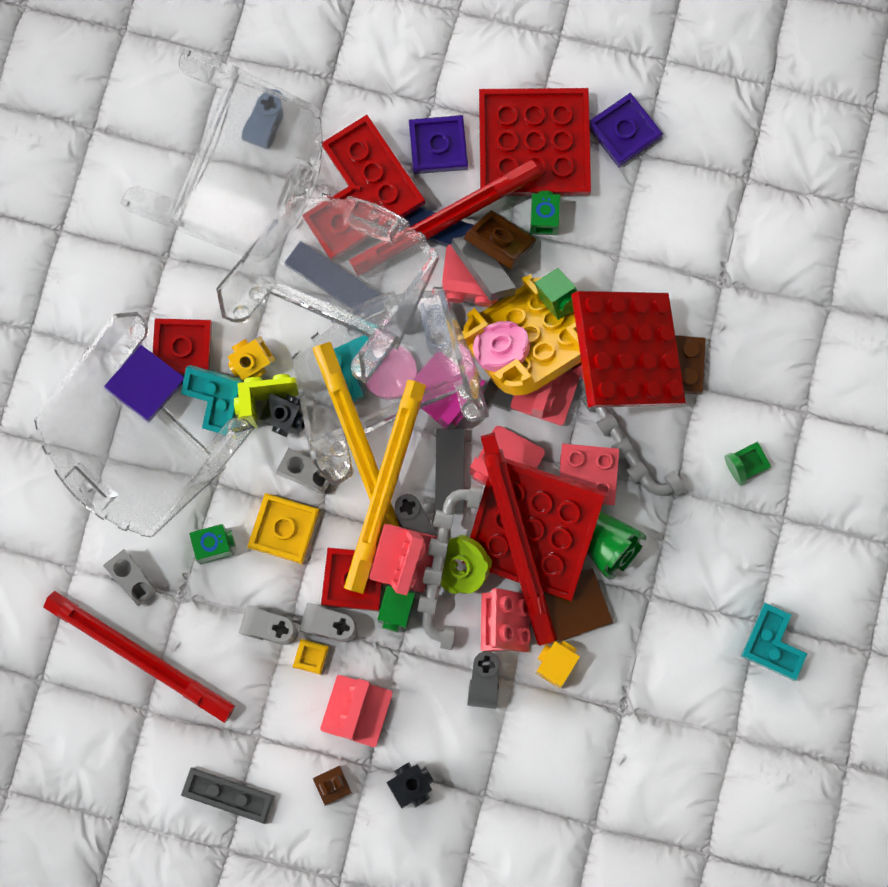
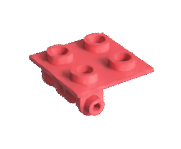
(591, 467)

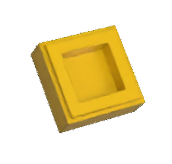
(310, 657)

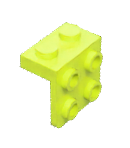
(256, 389)

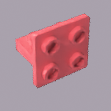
(550, 401)
(401, 559)
(504, 622)
(356, 710)

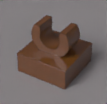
(332, 785)

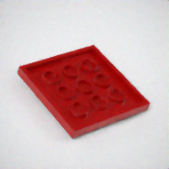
(539, 127)
(628, 349)
(557, 521)

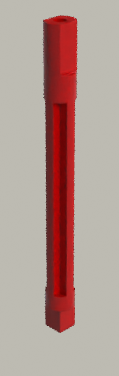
(478, 200)
(518, 540)
(137, 655)

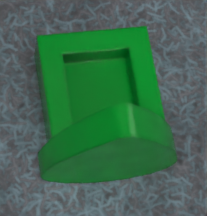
(747, 463)

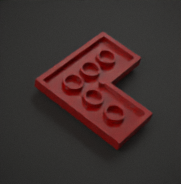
(371, 169)

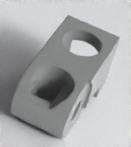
(302, 471)
(130, 577)

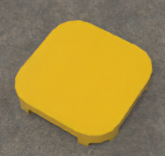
(552, 341)

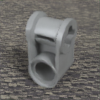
(323, 622)
(263, 625)

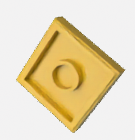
(283, 528)

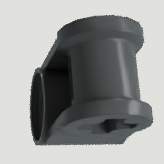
(417, 520)
(484, 686)

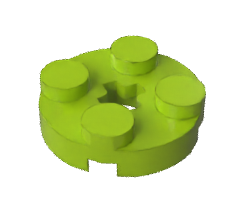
(476, 561)

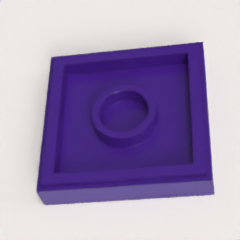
(624, 130)
(438, 144)
(144, 383)

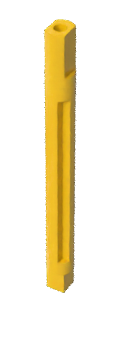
(350, 421)
(385, 486)

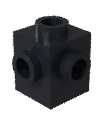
(284, 414)
(399, 788)

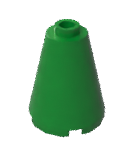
(614, 545)

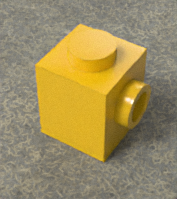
(557, 662)

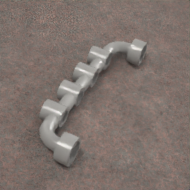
(637, 471)
(438, 549)

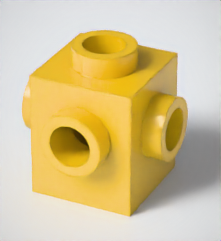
(258, 354)

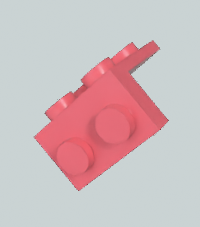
(459, 282)
(514, 448)

